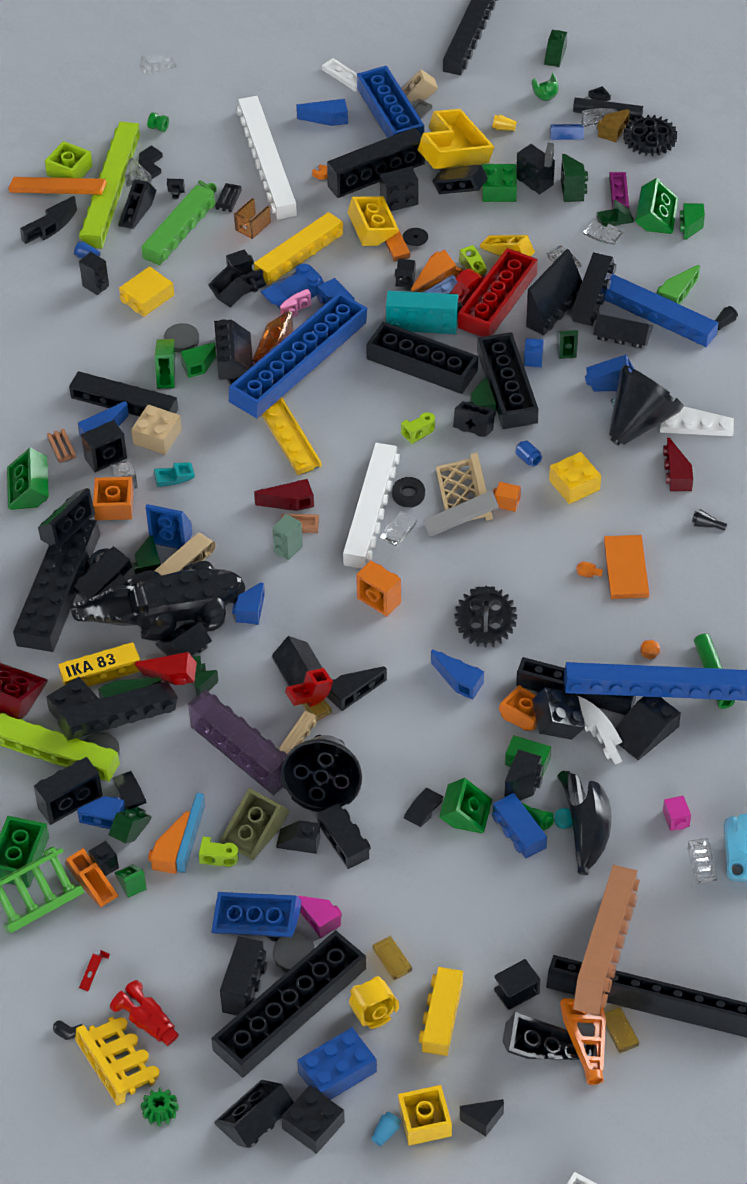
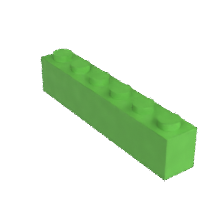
(178, 225)

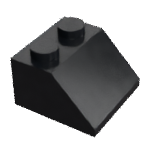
(188, 637)
(524, 775)

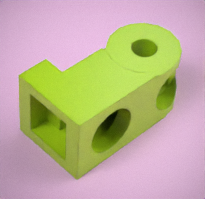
(472, 261)
(418, 428)
(217, 853)

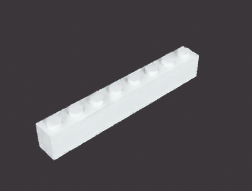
(370, 506)

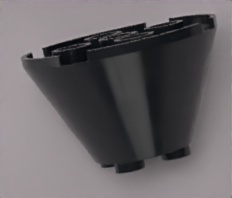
(321, 773)

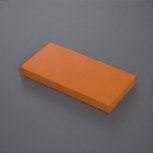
(626, 567)

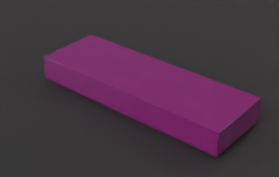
(619, 188)

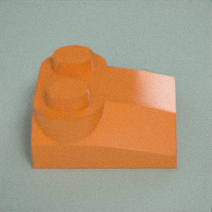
(519, 709)

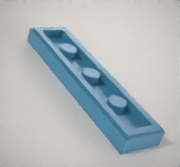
(190, 832)

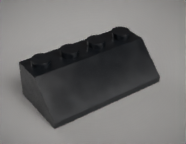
(232, 349)

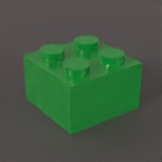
(501, 183)

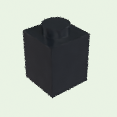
(240, 261)
(104, 857)

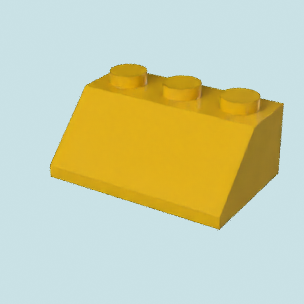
(372, 219)

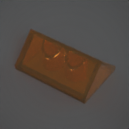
(273, 334)

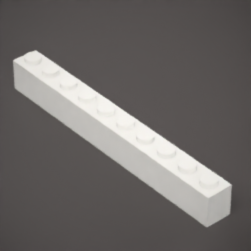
(266, 157)

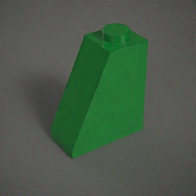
(165, 363)

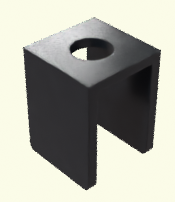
(226, 288)
(517, 984)

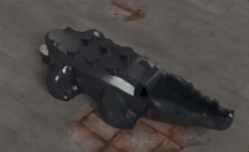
(189, 594)

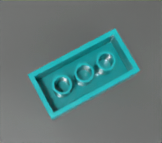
(423, 311)

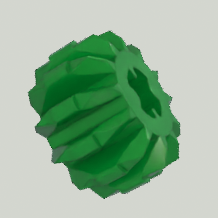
(159, 1107)

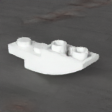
(600, 726)

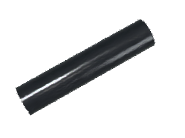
(584, 104)

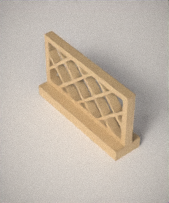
(477, 478)

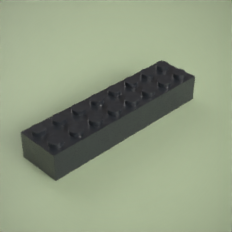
(54, 590)
(288, 1003)

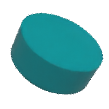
(563, 818)

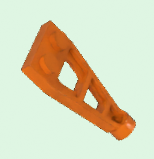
(592, 1064)

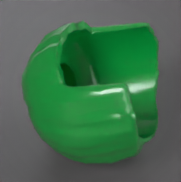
(546, 90)

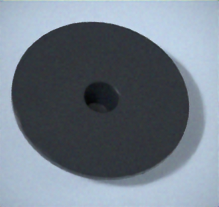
(415, 236)

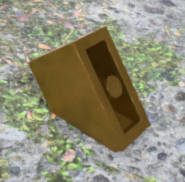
(613, 125)

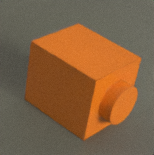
(507, 496)

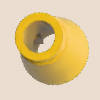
(503, 123)

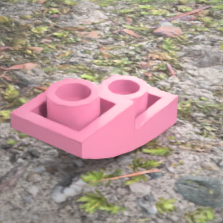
(296, 302)

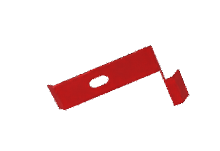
(92, 966)

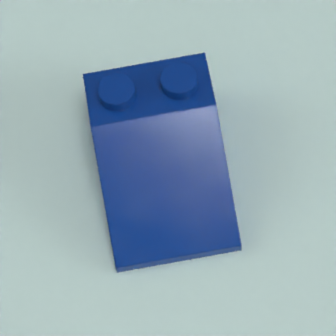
(168, 526)

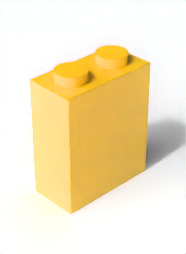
(146, 291)

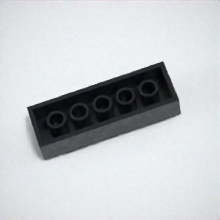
(364, 166)
(422, 357)
(507, 380)

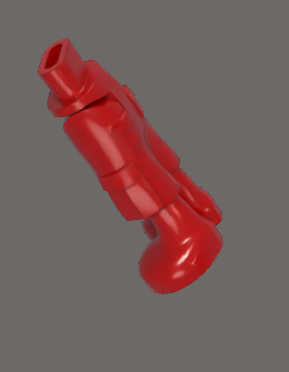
(147, 1016)

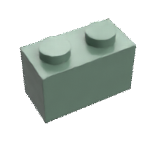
(287, 537)

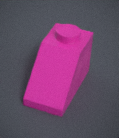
(320, 915)

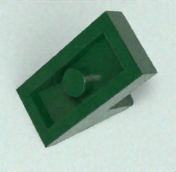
(617, 216)
(204, 679)

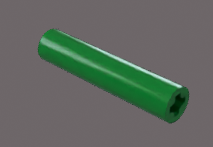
(710, 660)

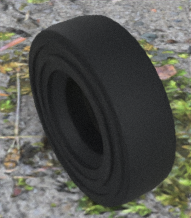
(408, 501)

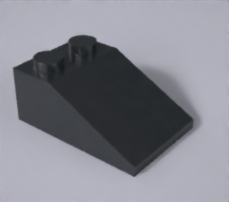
(647, 725)

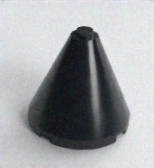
(639, 406)

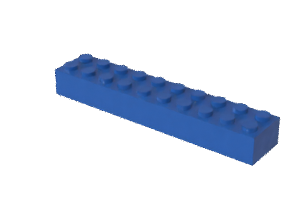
(297, 355)

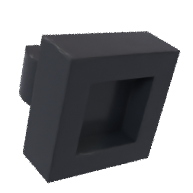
(175, 186)

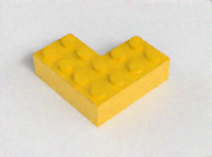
(454, 141)

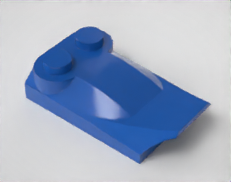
(304, 278)

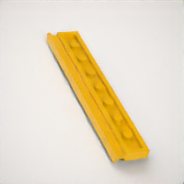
(291, 438)

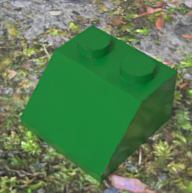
(465, 806)

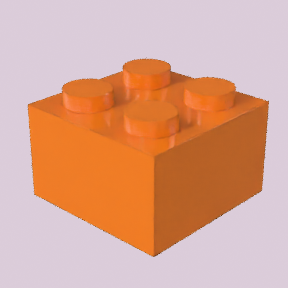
(113, 498)
(378, 588)

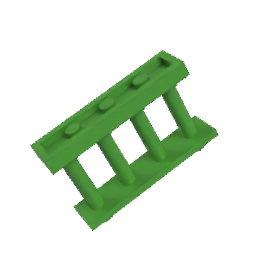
(51, 900)

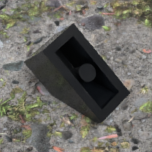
(300, 836)

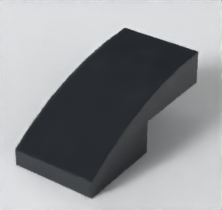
(129, 790)
(423, 806)

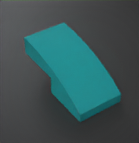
(171, 476)

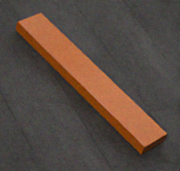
(57, 185)

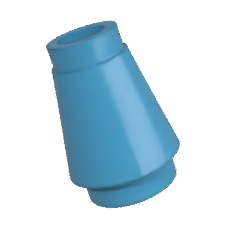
(385, 1128)

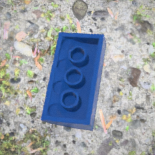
(256, 914)

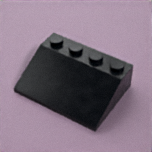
(553, 294)

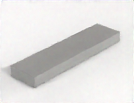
(461, 513)

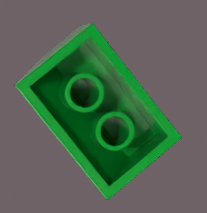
(656, 208)
(27, 480)

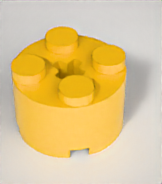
(373, 1002)

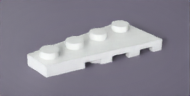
(698, 422)

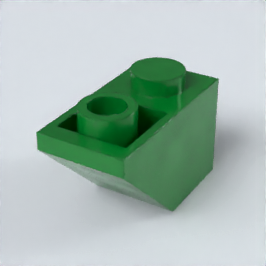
(692, 217)
(198, 359)

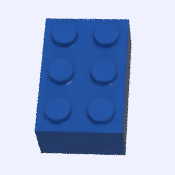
(337, 1064)

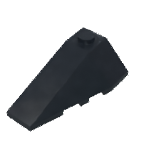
(539, 1040)

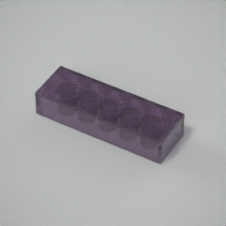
(237, 740)

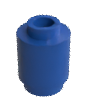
(528, 453)

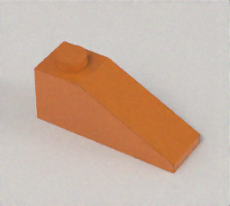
(437, 269)
(167, 846)

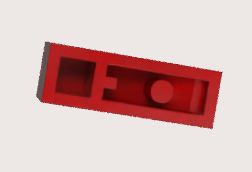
(175, 669)

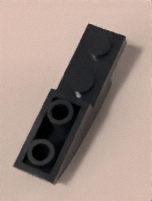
(51, 223)

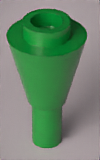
(542, 817)

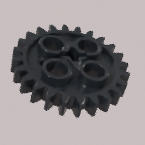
(650, 135)
(467, 616)

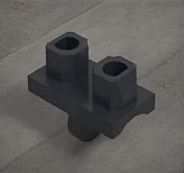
(255, 279)

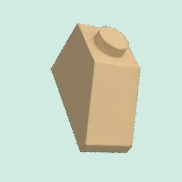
(420, 86)

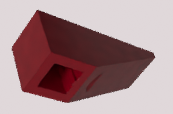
(679, 468)
(289, 496)

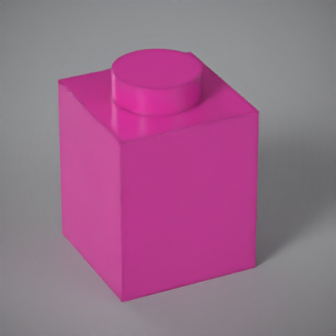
(676, 813)

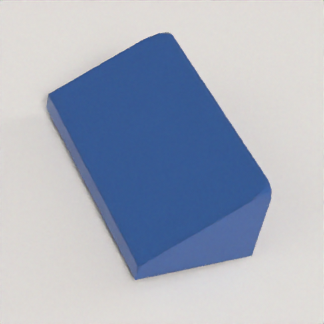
(567, 131)

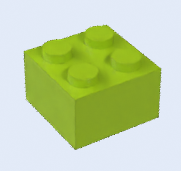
(68, 161)

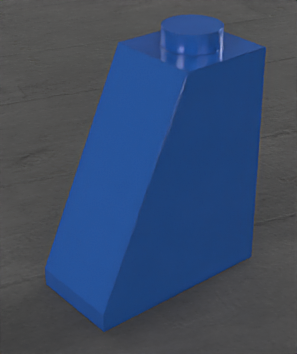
(605, 374)

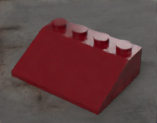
(18, 691)

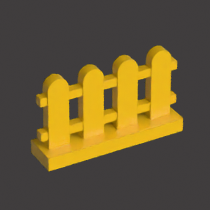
(110, 1071)

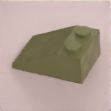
(254, 823)

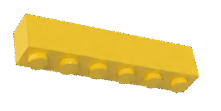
(299, 247)

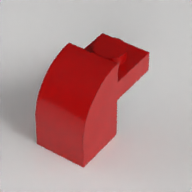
(467, 283)
(313, 690)

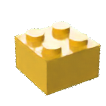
(575, 477)
(424, 1115)

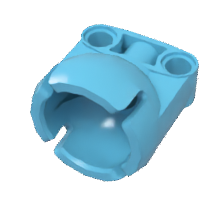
(736, 846)

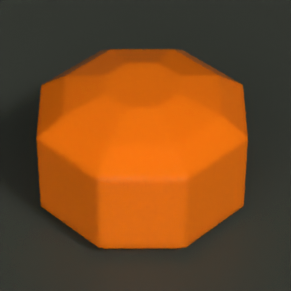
(650, 649)

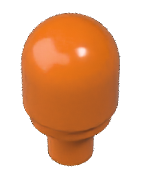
(588, 570)

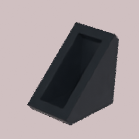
(482, 1115)

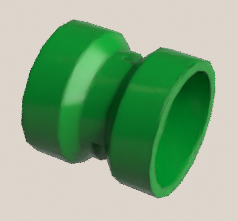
(158, 122)

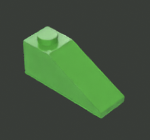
(679, 286)

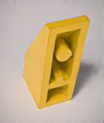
(498, 243)

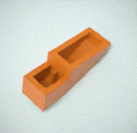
(91, 878)

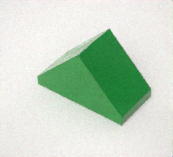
(131, 880)

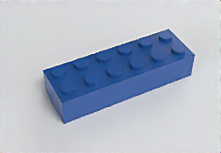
(387, 101)

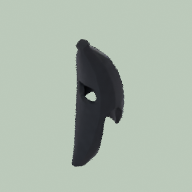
(590, 819)

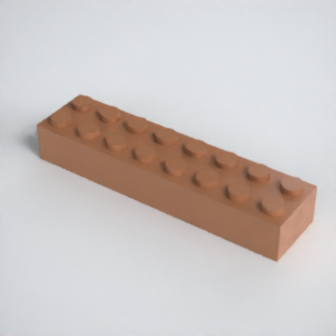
(606, 940)

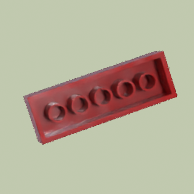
(497, 293)

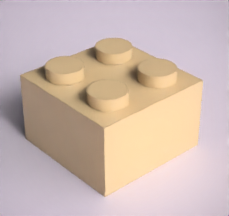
(156, 429)

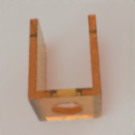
(254, 226)

